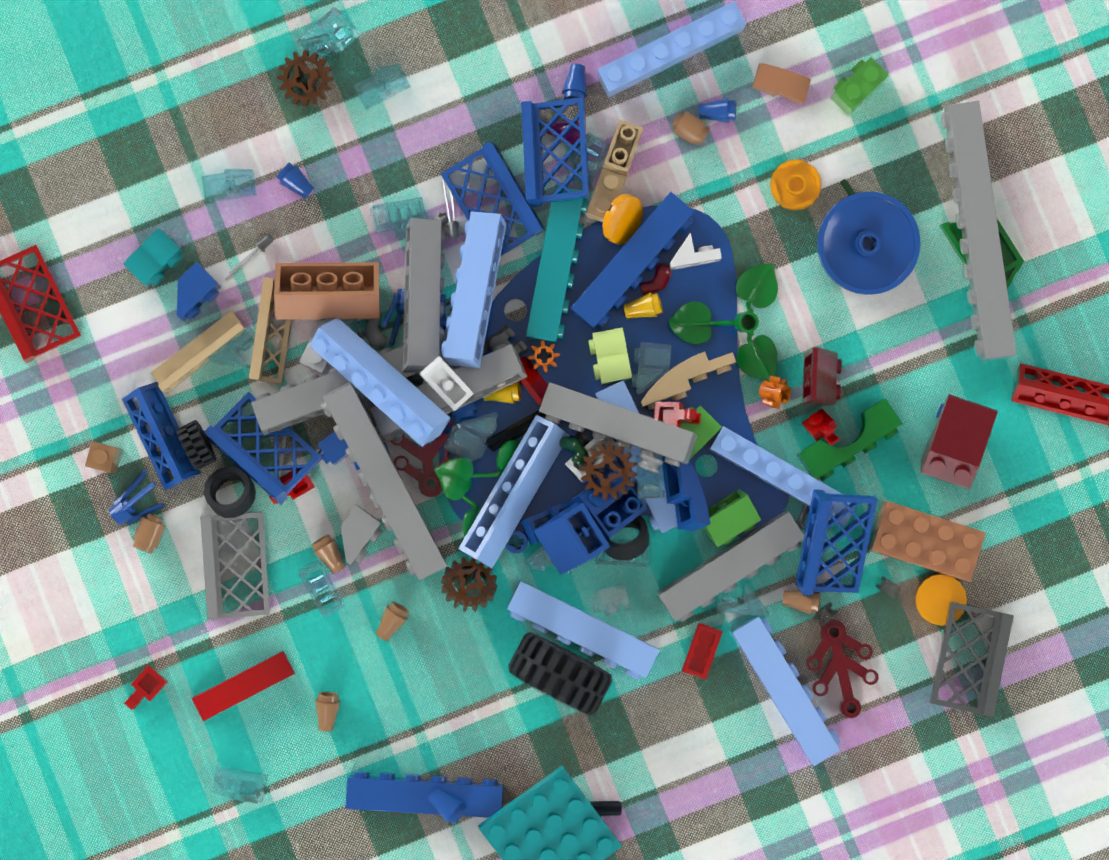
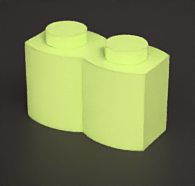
(611, 356)

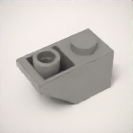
(357, 532)

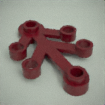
(425, 455)
(840, 664)

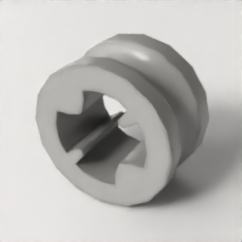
(649, 463)

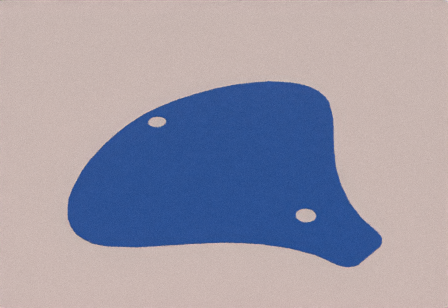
(718, 394)

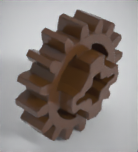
(315, 74)
(609, 460)
(475, 592)

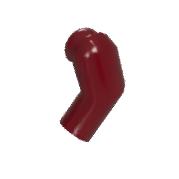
(660, 280)

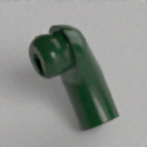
(576, 447)

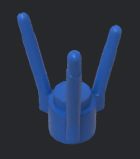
(398, 303)
(124, 509)

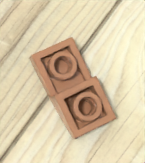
(781, 82)

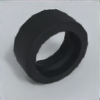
(221, 476)
(634, 548)

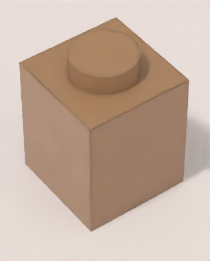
(103, 457)

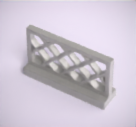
(212, 568)

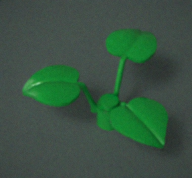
(760, 289)
(457, 474)

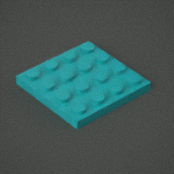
(550, 824)

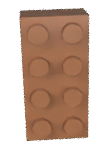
(327, 290)
(926, 541)

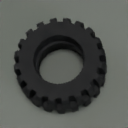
(560, 673)

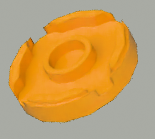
(795, 185)
(622, 219)
(935, 595)

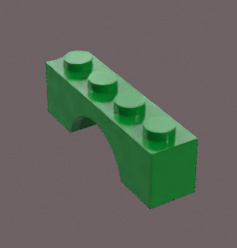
(876, 422)

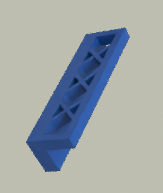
(163, 433)

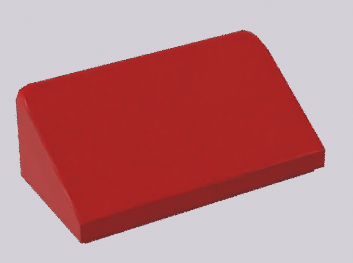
(533, 382)

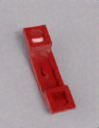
(243, 686)

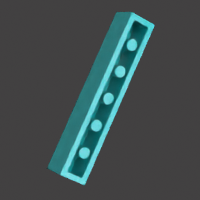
(554, 269)

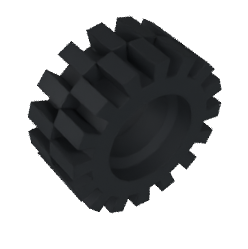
(196, 445)

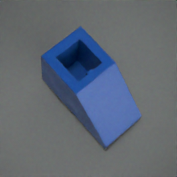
(194, 290)

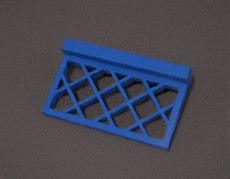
(533, 151)
(507, 184)
(251, 466)
(815, 536)

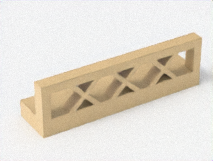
(262, 337)
(196, 353)

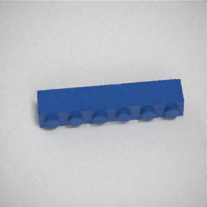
(632, 260)
(412, 792)

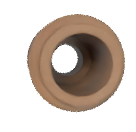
(690, 128)
(148, 533)

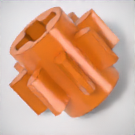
(538, 352)
(774, 392)

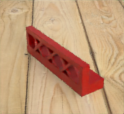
(1062, 399)

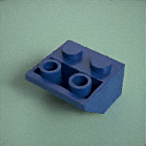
(613, 513)
(571, 538)

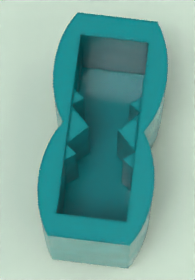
(154, 258)

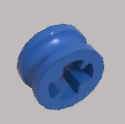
(520, 534)

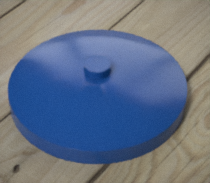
(868, 243)

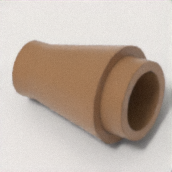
(328, 553)
(805, 603)
(392, 619)
(327, 709)

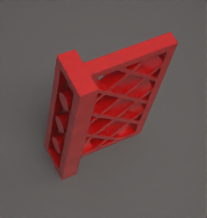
(13, 319)

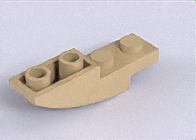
(614, 169)
(676, 382)

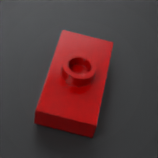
(701, 651)

